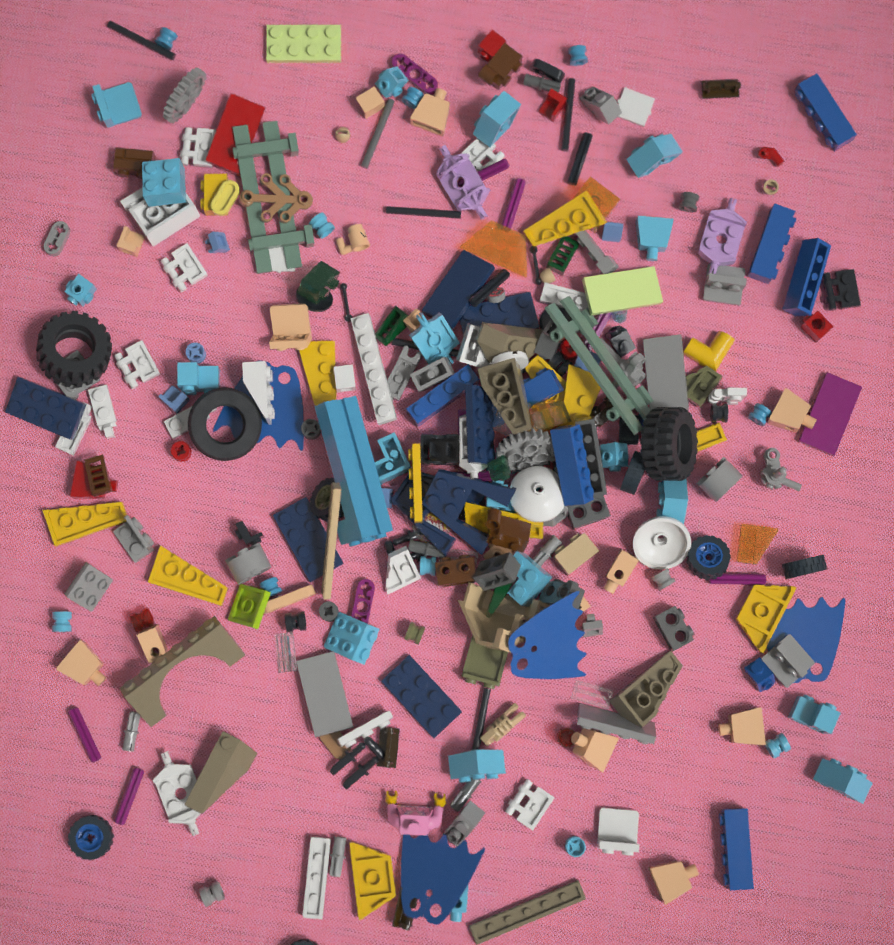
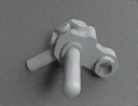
(631, 367)
(774, 475)

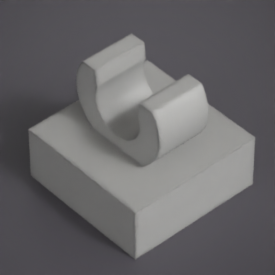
(592, 627)

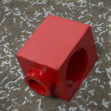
(490, 45)
(816, 334)

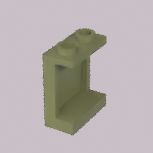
(484, 665)

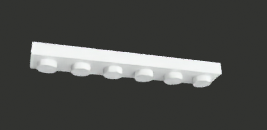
(373, 369)

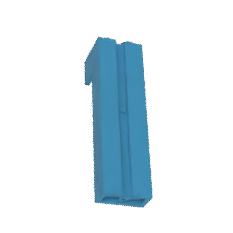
(355, 472)

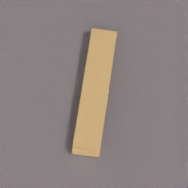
(331, 540)

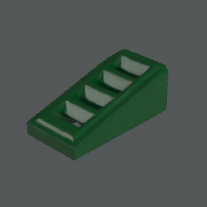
(556, 267)
(395, 317)
(497, 597)

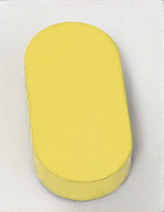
(225, 198)

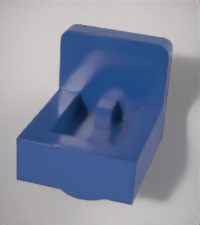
(760, 674)

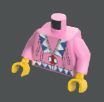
(414, 819)

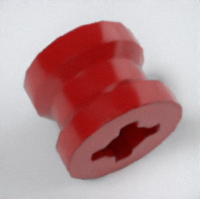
(569, 353)
(184, 453)

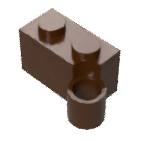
(501, 67)
(506, 531)

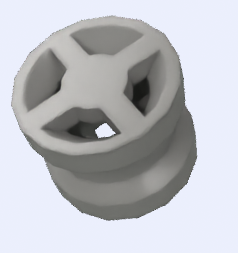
(663, 579)

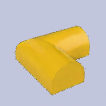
(710, 355)

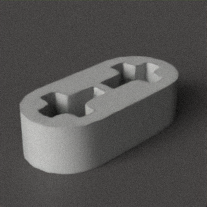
(53, 236)

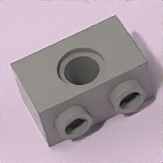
(432, 374)

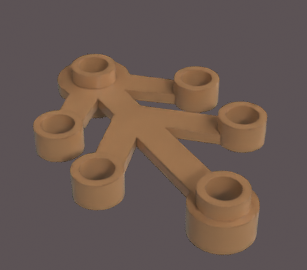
(278, 198)

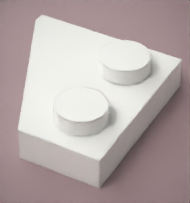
(400, 570)

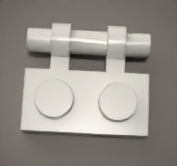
(202, 145)
(479, 151)
(188, 263)
(143, 362)
(729, 395)
(535, 807)

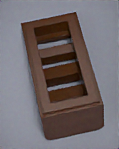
(101, 490)

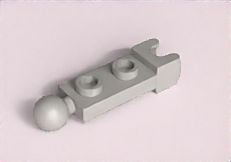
(605, 263)
(401, 373)

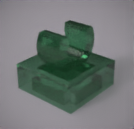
(499, 469)

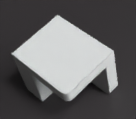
(344, 378)

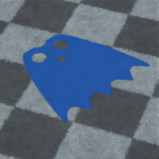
(287, 409)
(816, 632)
(556, 643)
(436, 868)

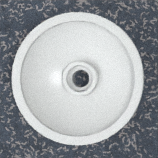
(537, 505)
(661, 552)

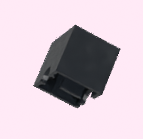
(443, 449)

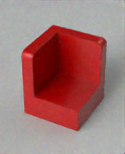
(553, 105)

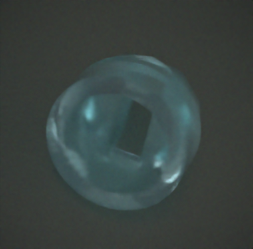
(619, 316)

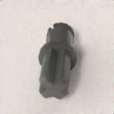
(541, 83)
(424, 548)
(464, 794)

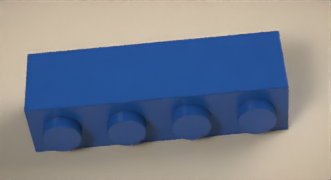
(825, 112)
(771, 243)
(806, 277)
(541, 387)
(442, 395)
(572, 465)
(737, 849)

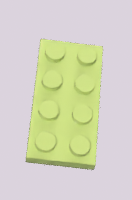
(303, 44)
(622, 290)

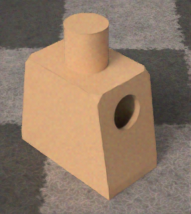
(432, 113)
(791, 413)
(623, 562)
(151, 638)
(82, 665)
(745, 727)
(594, 747)
(672, 879)

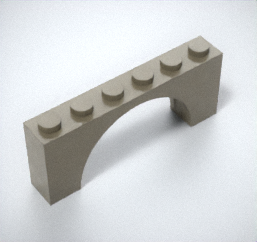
(145, 687)

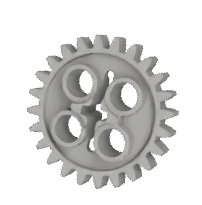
(184, 95)
(527, 450)

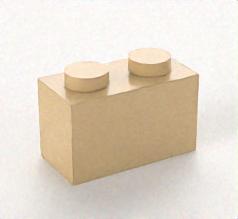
(575, 554)

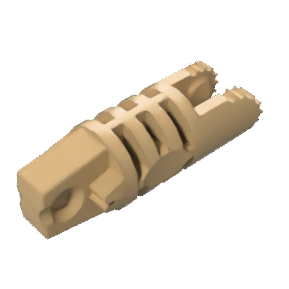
(502, 725)

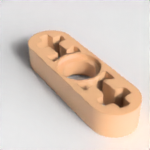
(289, 598)

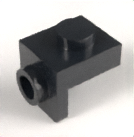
(620, 340)
(626, 435)
(243, 533)

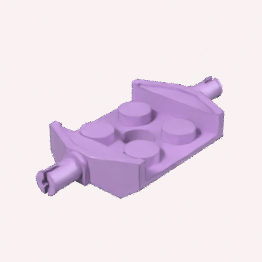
(473, 191)
(727, 224)

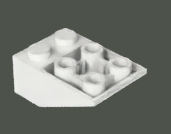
(470, 350)
(257, 380)

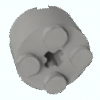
(719, 479)
(248, 563)

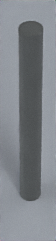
(377, 134)

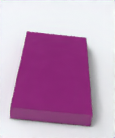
(832, 410)

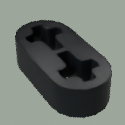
(547, 71)

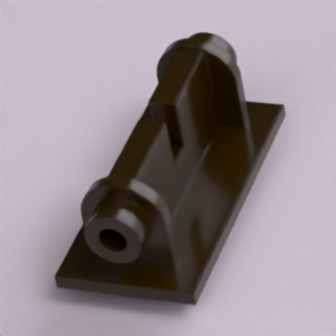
(720, 88)
(600, 412)
(389, 744)
(400, 919)

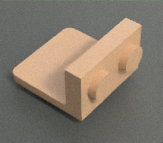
(290, 327)

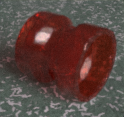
(141, 619)
(564, 737)

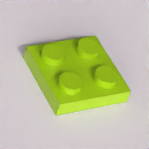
(249, 606)

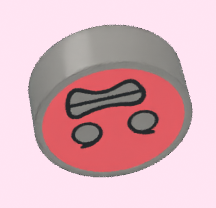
(497, 295)

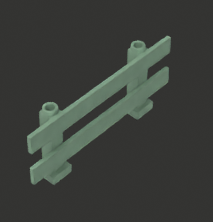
(289, 237)
(584, 323)

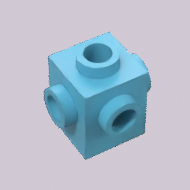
(391, 82)
(80, 291)
(614, 456)

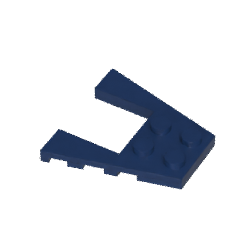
(448, 496)
(437, 537)

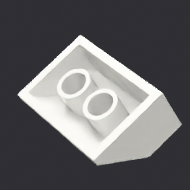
(163, 220)

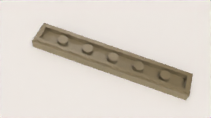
(527, 912)

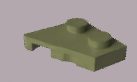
(701, 385)

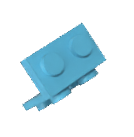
(116, 104)
(351, 638)

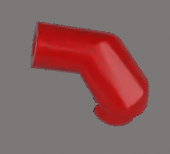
(771, 154)

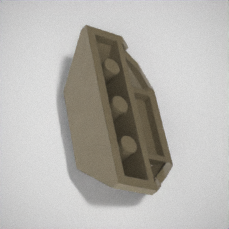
(503, 338)

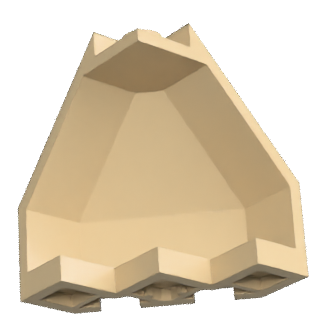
(507, 618)

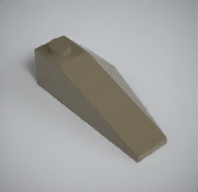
(507, 392)
(643, 696)
(225, 765)

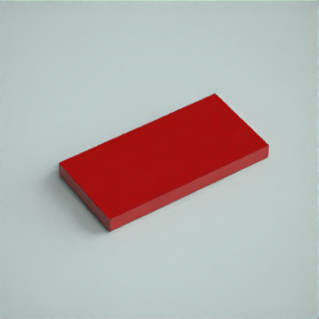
(236, 113)

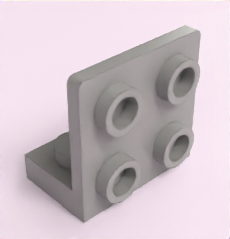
(133, 539)

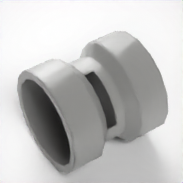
(211, 893)

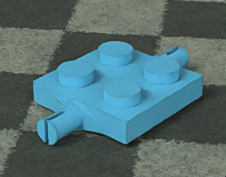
(434, 338)

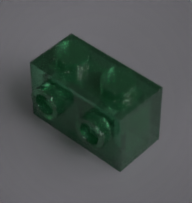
(319, 282)

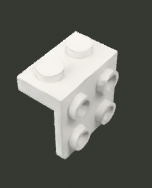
(618, 831)

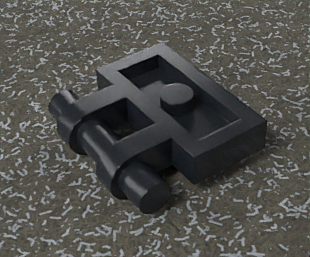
(846, 287)

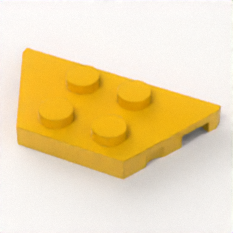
(763, 612)
(372, 878)

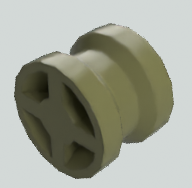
(414, 633)

